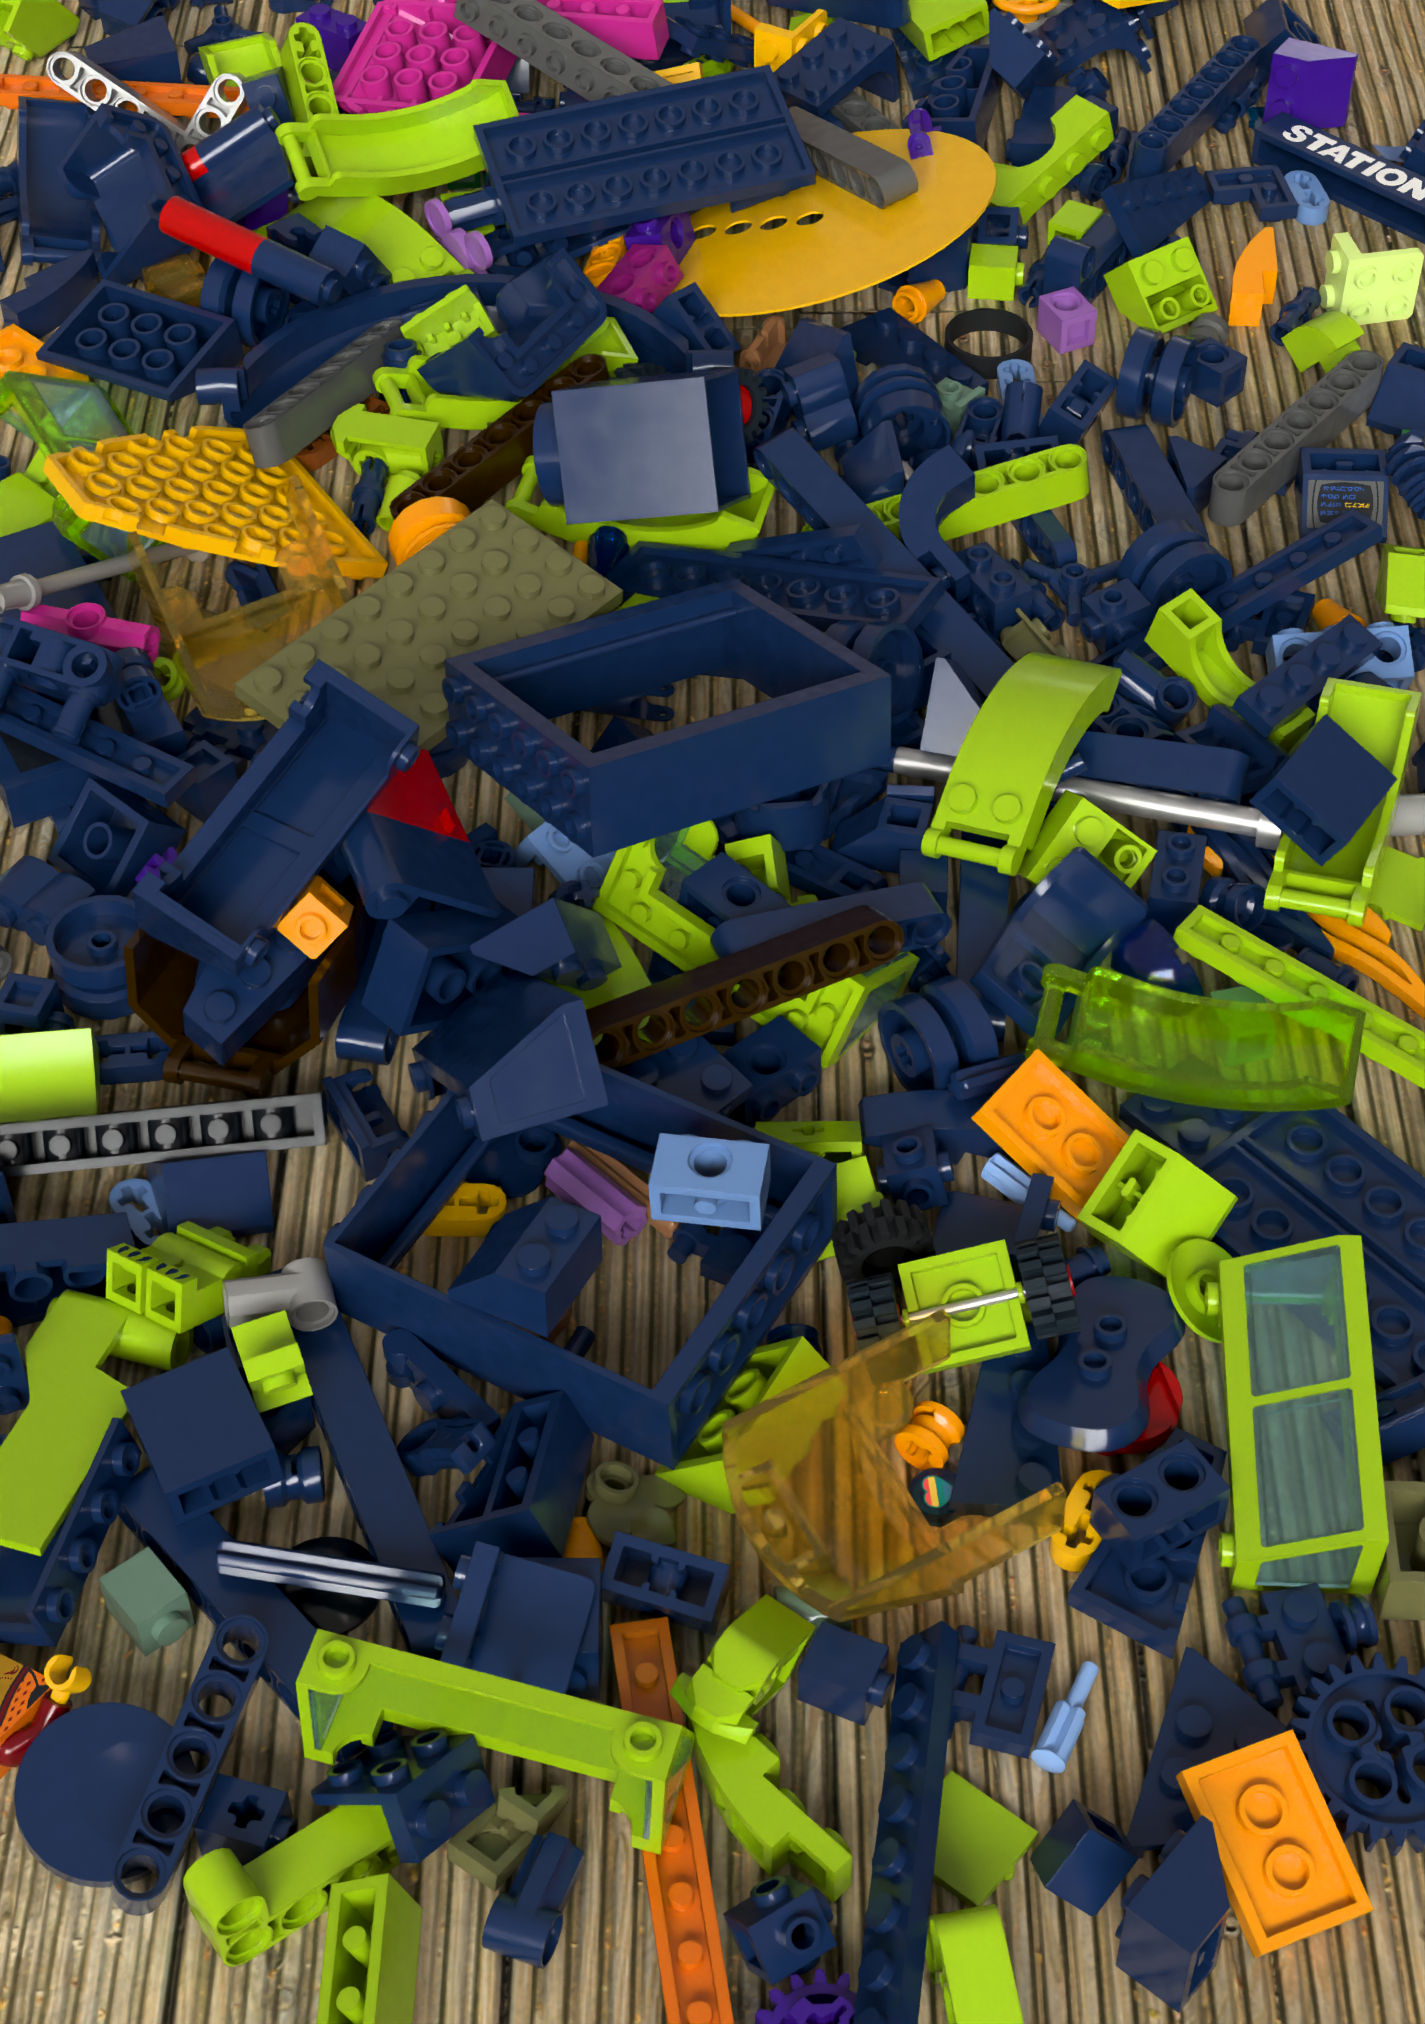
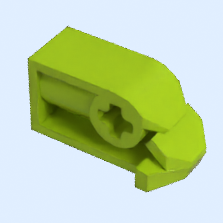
(394, 439)
(744, 1670)

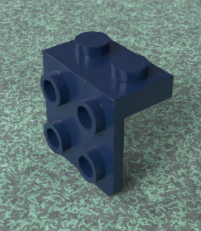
(980, 1220)
(516, 1618)
(422, 1781)

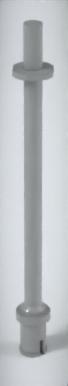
(26, 592)

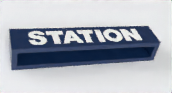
(1345, 172)

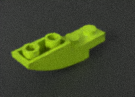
(765, 1817)

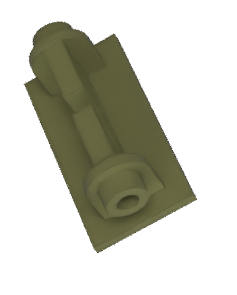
(1029, 637)

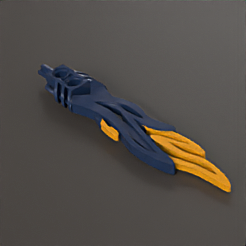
(1240, 859)

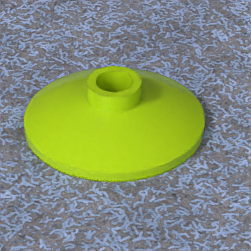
(1186, 1274)

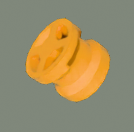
(929, 1435)

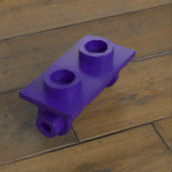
(919, 142)

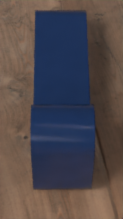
(1086, 260)

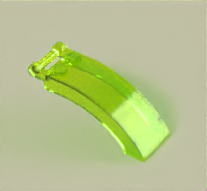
(1201, 1046)

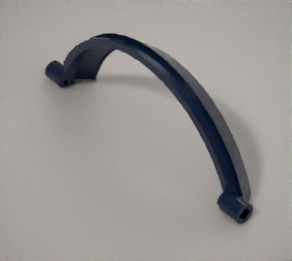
(321, 333)

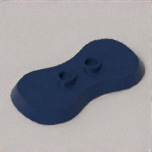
(1099, 1376)

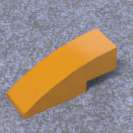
(1253, 280)

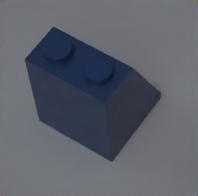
(139, 53)

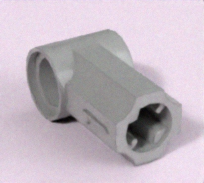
(299, 1289)

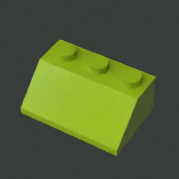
(764, 1376)

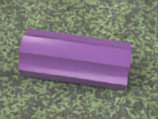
(584, 1184)

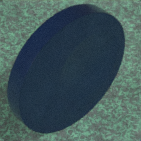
(85, 1787)

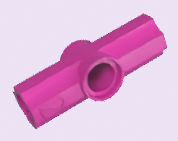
(91, 624)

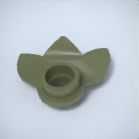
(630, 1504)

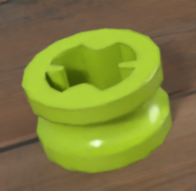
(175, 686)

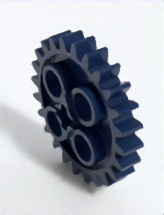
(1341, 1761)

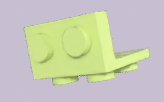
(1370, 285)

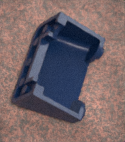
(129, 172)
(548, 318)

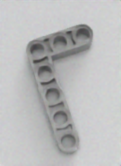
(119, 94)

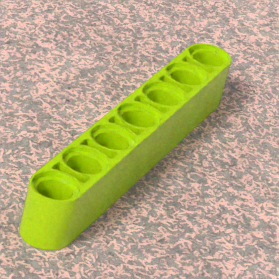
(1007, 492)

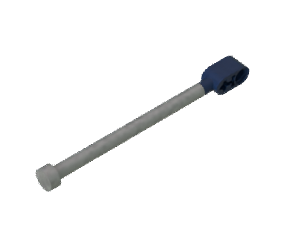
(1116, 798)

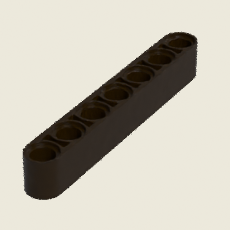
(500, 449)
(759, 990)

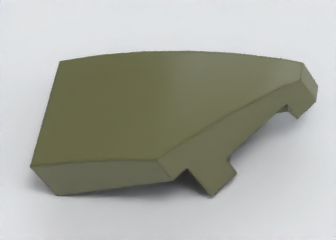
(501, 1835)

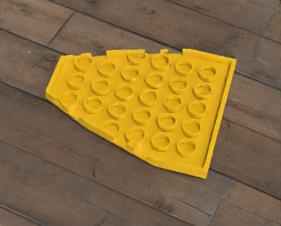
(203, 497)

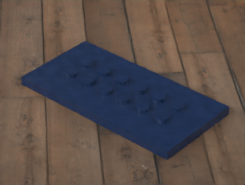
(643, 155)
(1327, 1177)

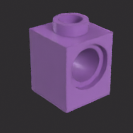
(1066, 320)

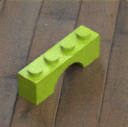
(1079, 134)
(1193, 646)

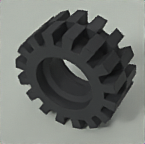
(881, 1240)

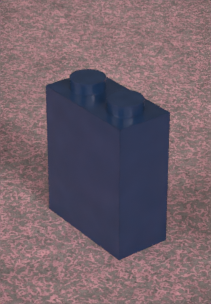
(1323, 790)
(202, 1435)

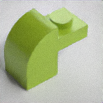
(1323, 340)
(272, 1361)

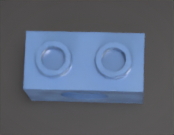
(710, 1181)

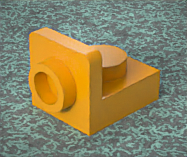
(316, 918)

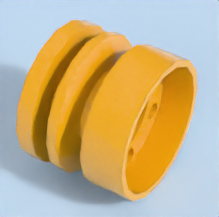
(422, 524)

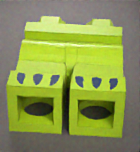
(181, 1274)

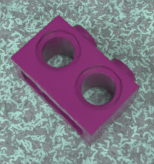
(643, 276)

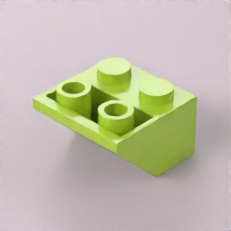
(1162, 287)
(1402, 583)
(1081, 824)
(1154, 1203)

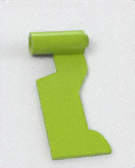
(71, 1408)

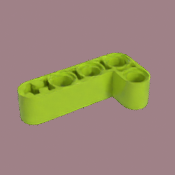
(306, 96)
(287, 1886)
(973, 1966)

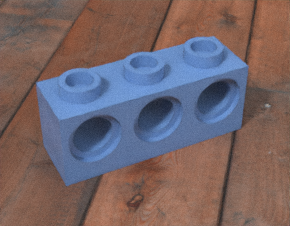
(1394, 639)

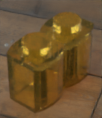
(175, 279)

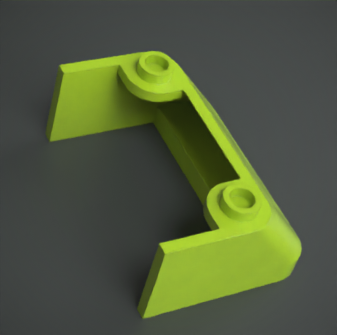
(35, 26)

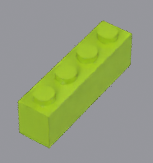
(370, 1953)

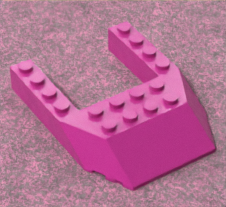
(422, 52)

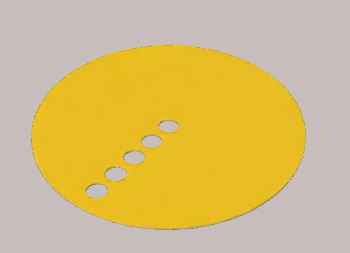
(852, 242)

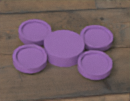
(467, 248)

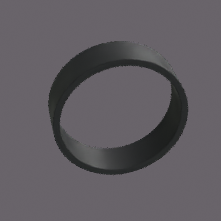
(988, 320)

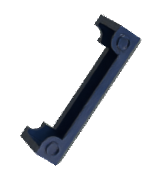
(278, 824)
(512, 1056)

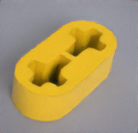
(461, 1213)
(1077, 1517)

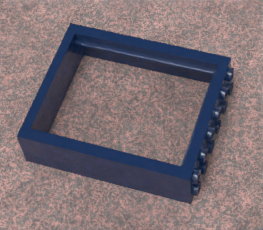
(821, 724)
(650, 1422)

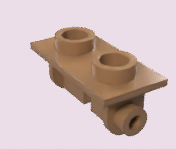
(766, 347)

